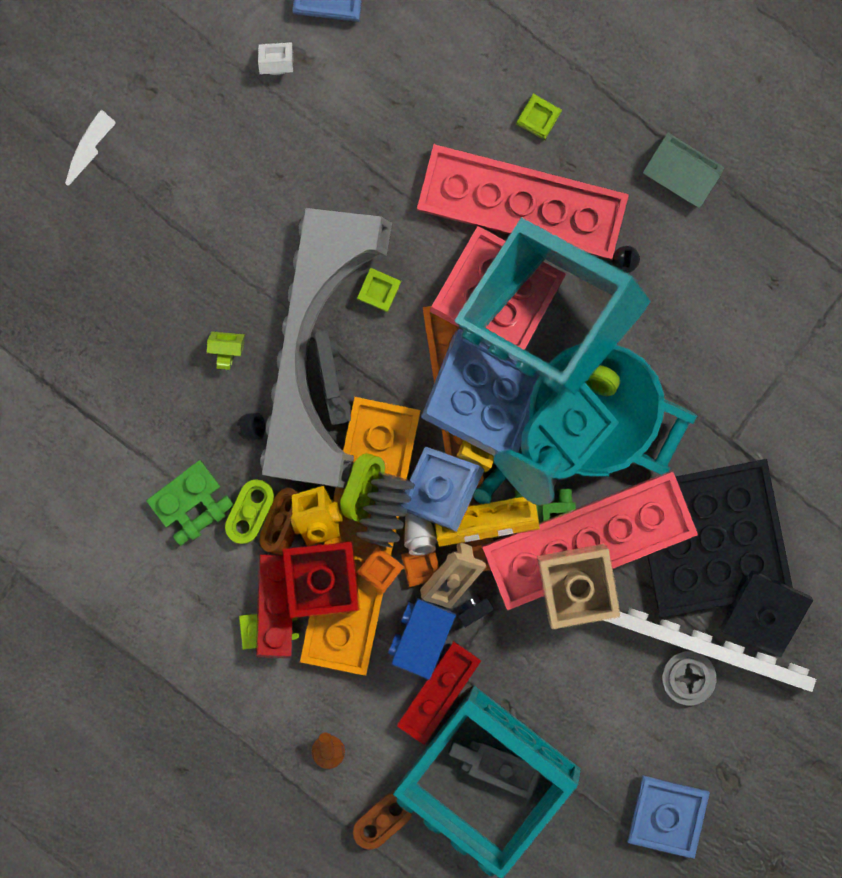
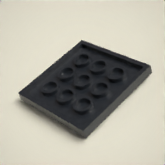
(736, 534)

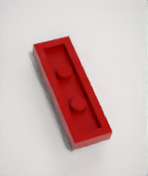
(273, 614)
(438, 693)

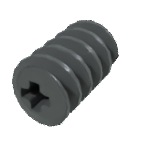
(386, 509)

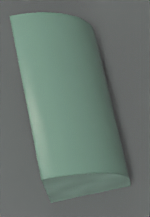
(683, 170)

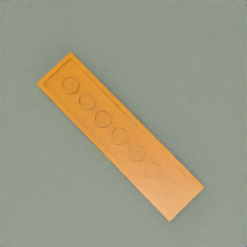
(347, 638)

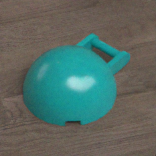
(636, 406)

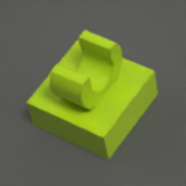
(225, 346)

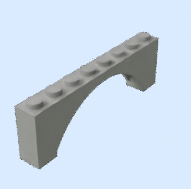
(328, 252)

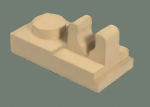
(453, 577)

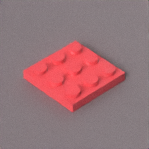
(523, 311)

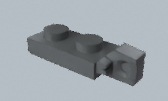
(331, 380)
(497, 767)

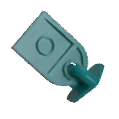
(569, 431)

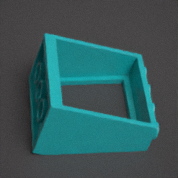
(513, 266)
(523, 743)

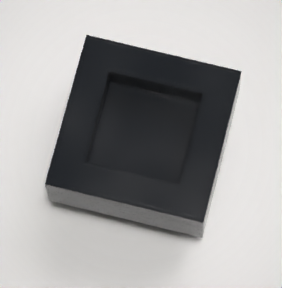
(474, 610)

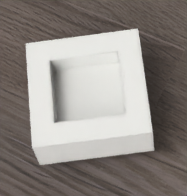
(275, 58)

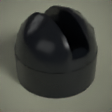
(618, 259)
(251, 426)

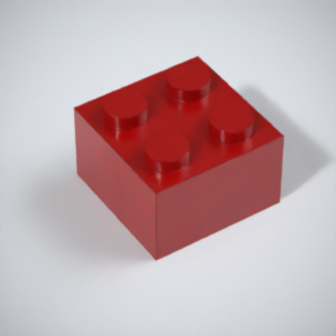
(321, 579)

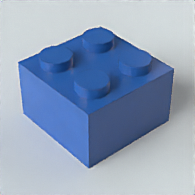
(422, 638)

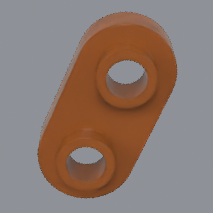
(277, 529)
(384, 821)

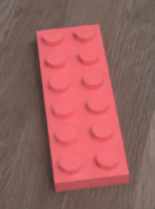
(500, 193)
(627, 522)

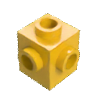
(315, 523)

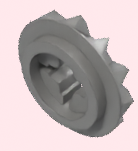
(700, 689)

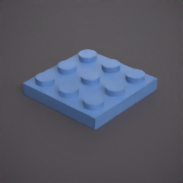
(480, 397)

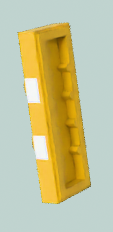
(491, 521)

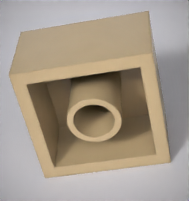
(578, 586)

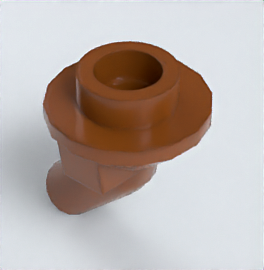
(328, 751)

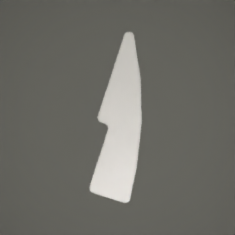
(86, 149)

